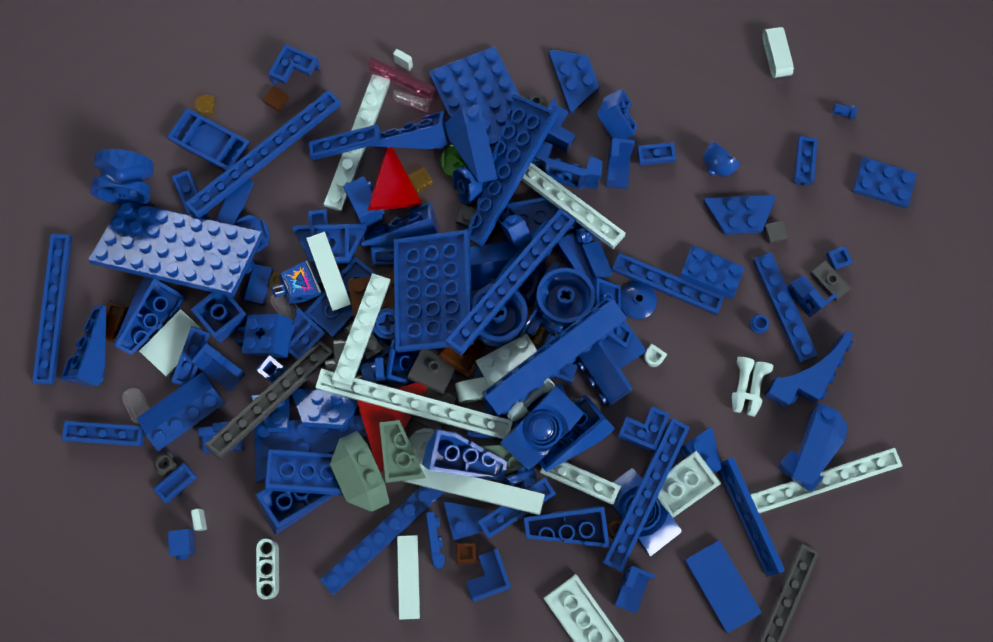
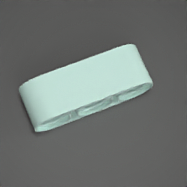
(777, 52)
(471, 390)
(261, 560)

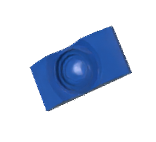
(208, 140)
(542, 428)
(659, 526)

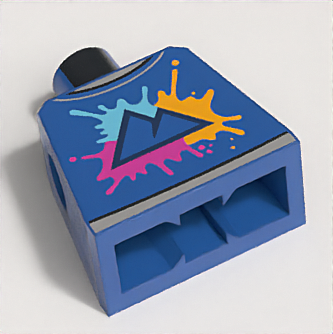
(297, 284)

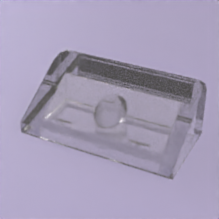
(412, 100)

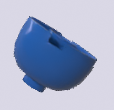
(719, 161)
(467, 185)

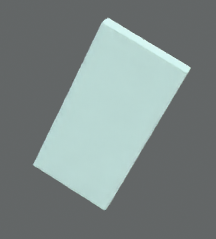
(580, 613)

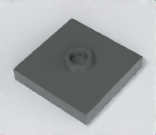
(431, 371)

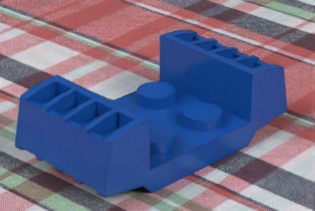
(567, 174)

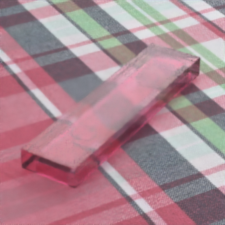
(402, 79)

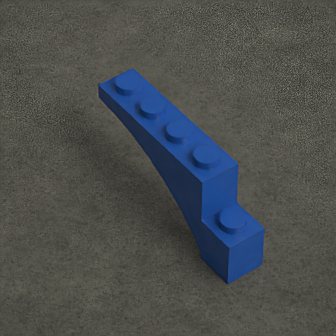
(813, 381)

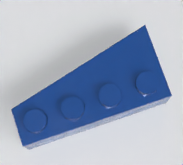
(575, 526)

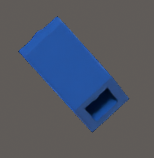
(514, 227)

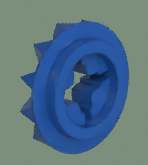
(381, 330)

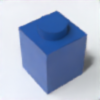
(181, 543)

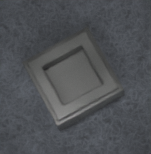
(776, 232)

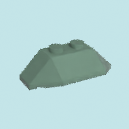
(358, 473)

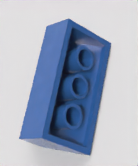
(604, 374)
(180, 411)

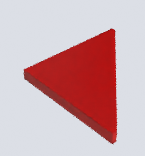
(393, 185)
(374, 414)

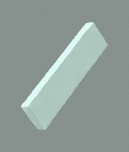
(328, 271)
(584, 482)
(408, 577)

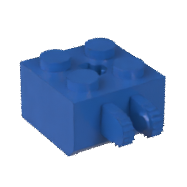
(266, 335)

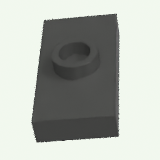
(830, 280)

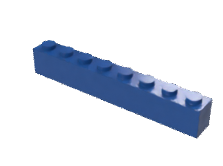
(554, 355)

